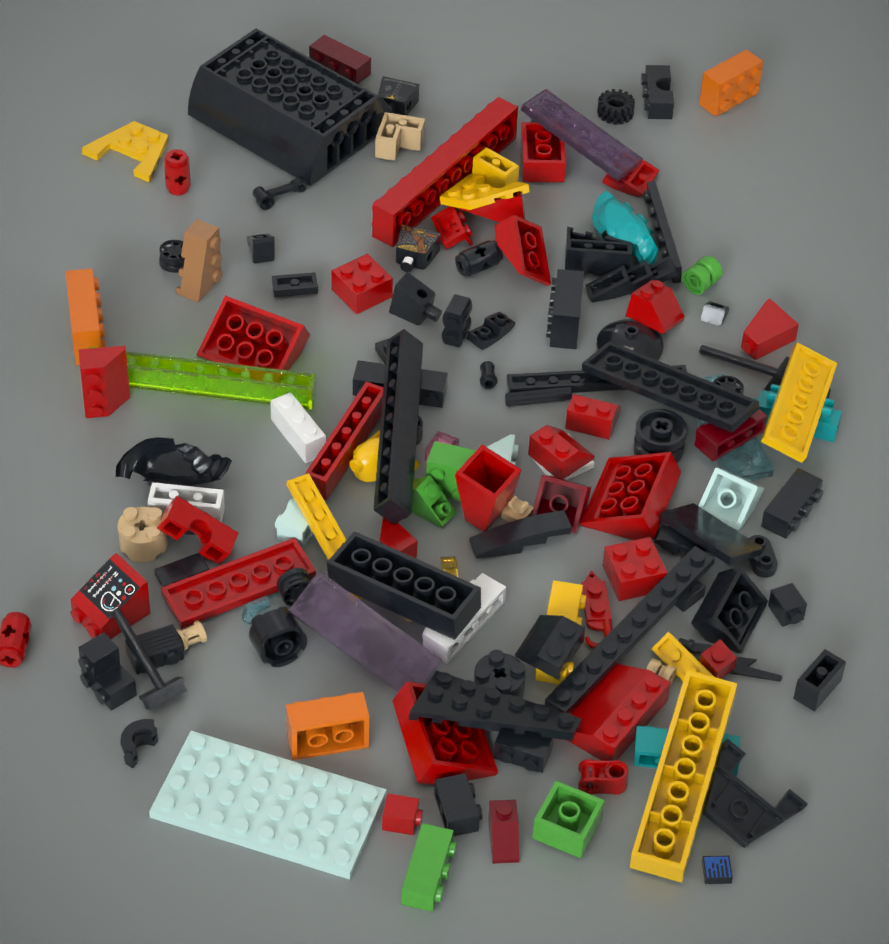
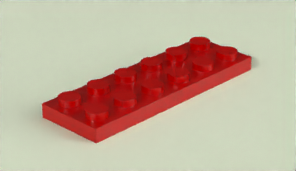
(233, 583)

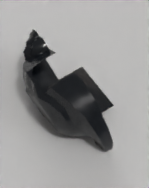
(168, 463)

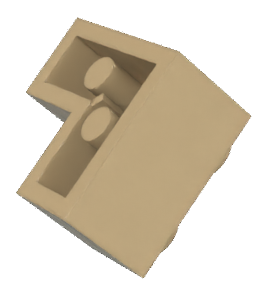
(398, 132)

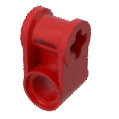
(603, 776)

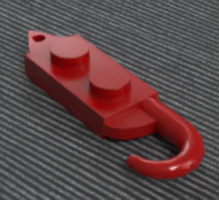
(597, 606)

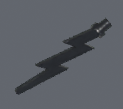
(741, 665)

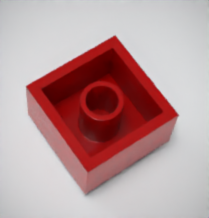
(361, 283)
(633, 568)

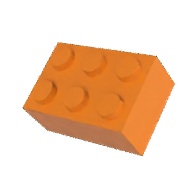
(731, 82)
(327, 725)

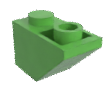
(430, 502)

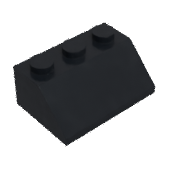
(730, 610)

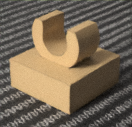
(516, 510)

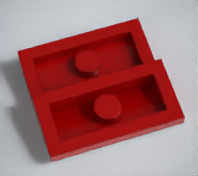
(635, 182)

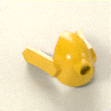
(365, 459)

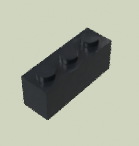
(792, 503)

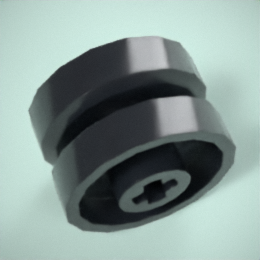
(659, 433)

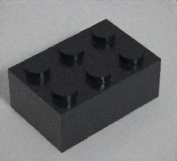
(566, 309)

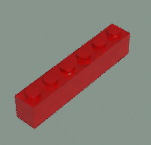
(346, 437)

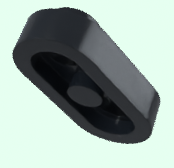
(758, 563)

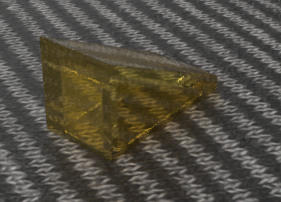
(449, 565)

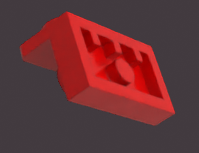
(452, 227)

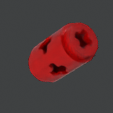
(177, 172)
(14, 638)

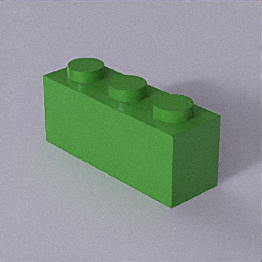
(428, 867)

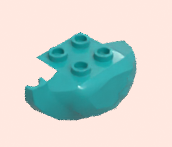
(623, 224)

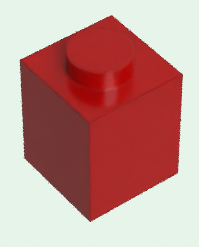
(718, 660)
(401, 814)

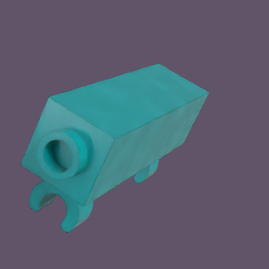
(828, 421)

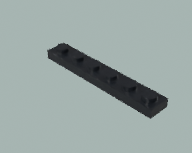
(661, 226)

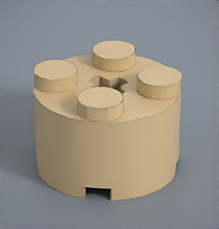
(140, 535)

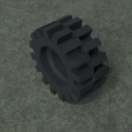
(615, 106)

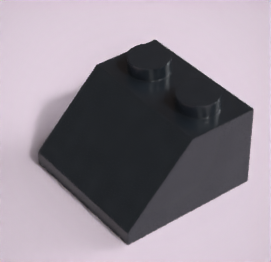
(551, 644)

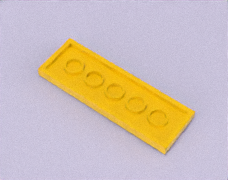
(799, 402)

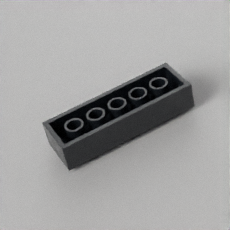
(404, 585)

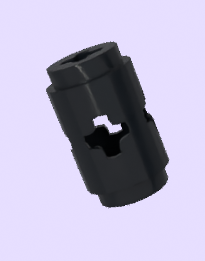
(478, 258)

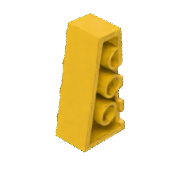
(565, 601)

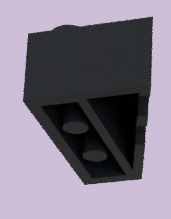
(595, 254)

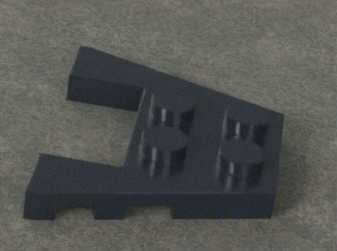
(739, 808)

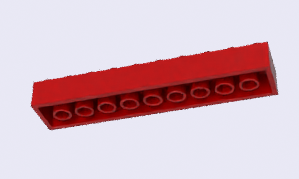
(421, 189)

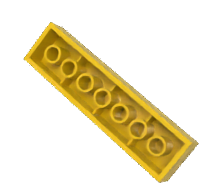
(683, 776)

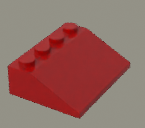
(252, 337)
(632, 495)
(616, 707)
(441, 748)

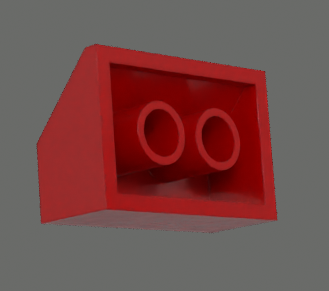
(104, 379)

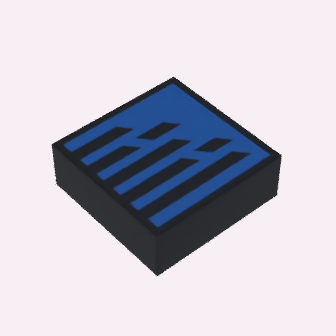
(717, 869)

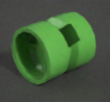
(702, 275)

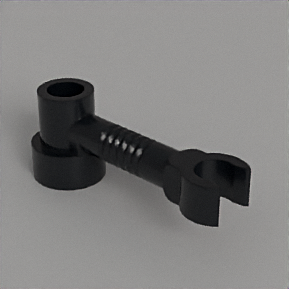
(265, 198)

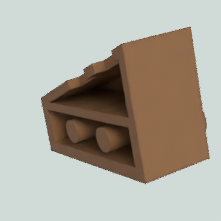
(201, 260)

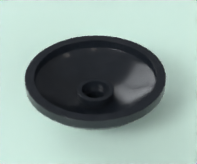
(632, 336)

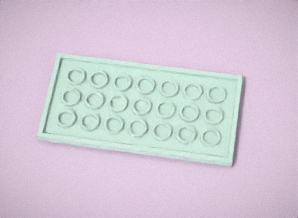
(269, 804)

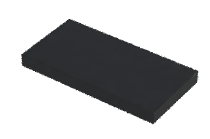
(711, 534)

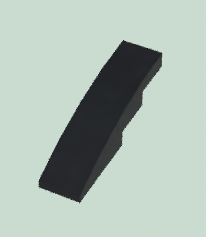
(625, 282)
(523, 532)

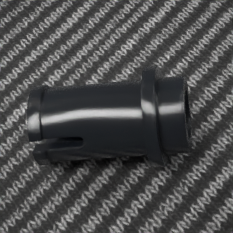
(488, 378)

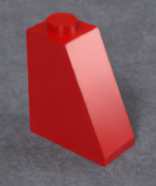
(768, 331)

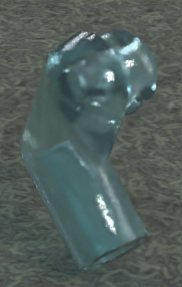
(252, 608)

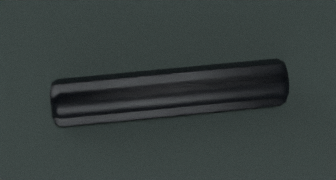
(538, 396)

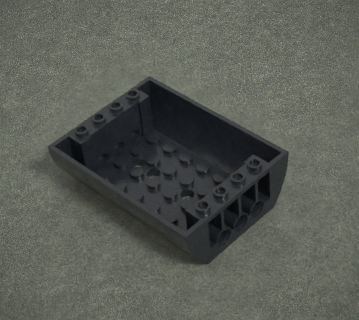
(284, 106)

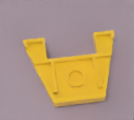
(133, 141)
(474, 193)

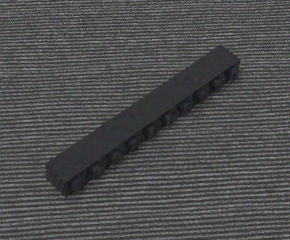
(398, 427)

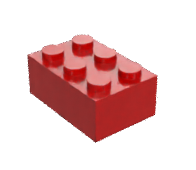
(541, 154)

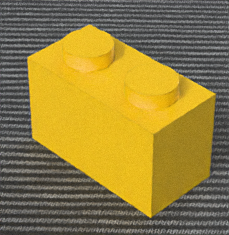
(495, 168)

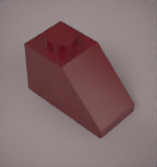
(504, 831)

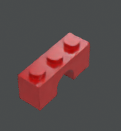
(215, 537)

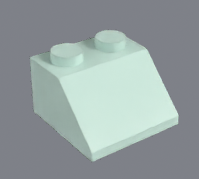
(730, 498)

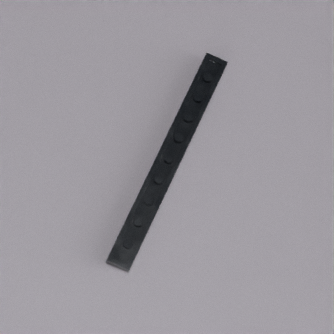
(629, 631)

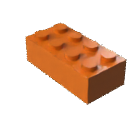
(84, 310)

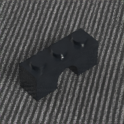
(656, 90)

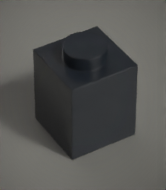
(787, 604)

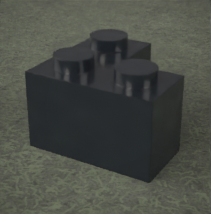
(104, 673)

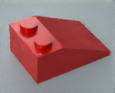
(524, 247)

